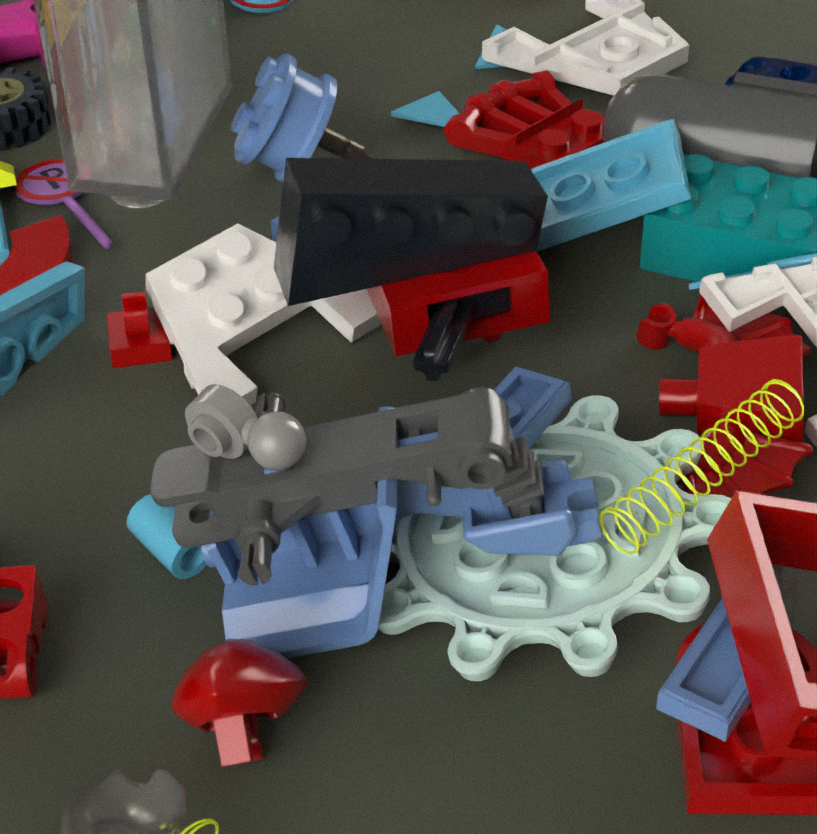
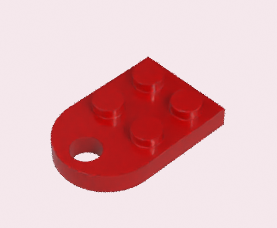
(737, 773)

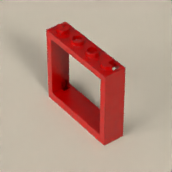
(743, 547)

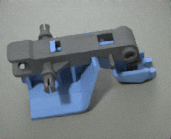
(314, 541)

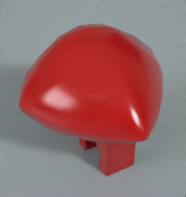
(232, 689)

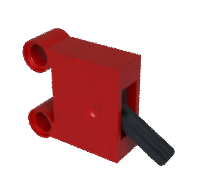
(460, 305)

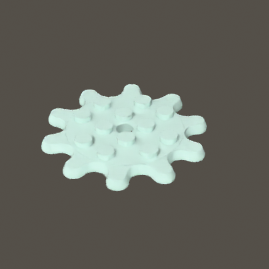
(566, 597)

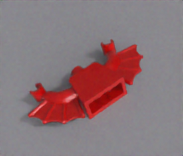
(728, 373)

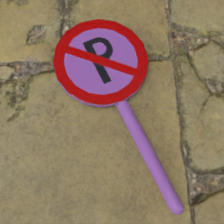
(48, 185)

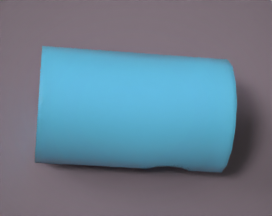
(153, 529)

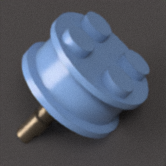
(289, 118)

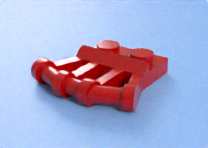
(522, 129)

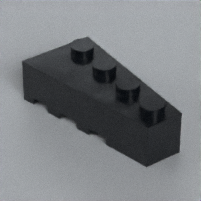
(398, 220)

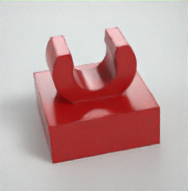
(137, 334)

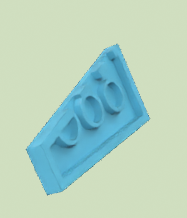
(39, 318)

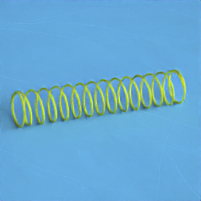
(712, 463)

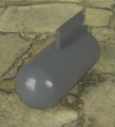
(741, 124)

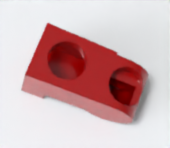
(21, 632)

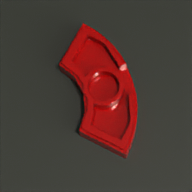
(35, 252)

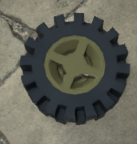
(22, 108)

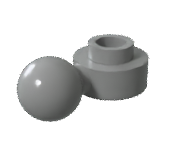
(227, 425)

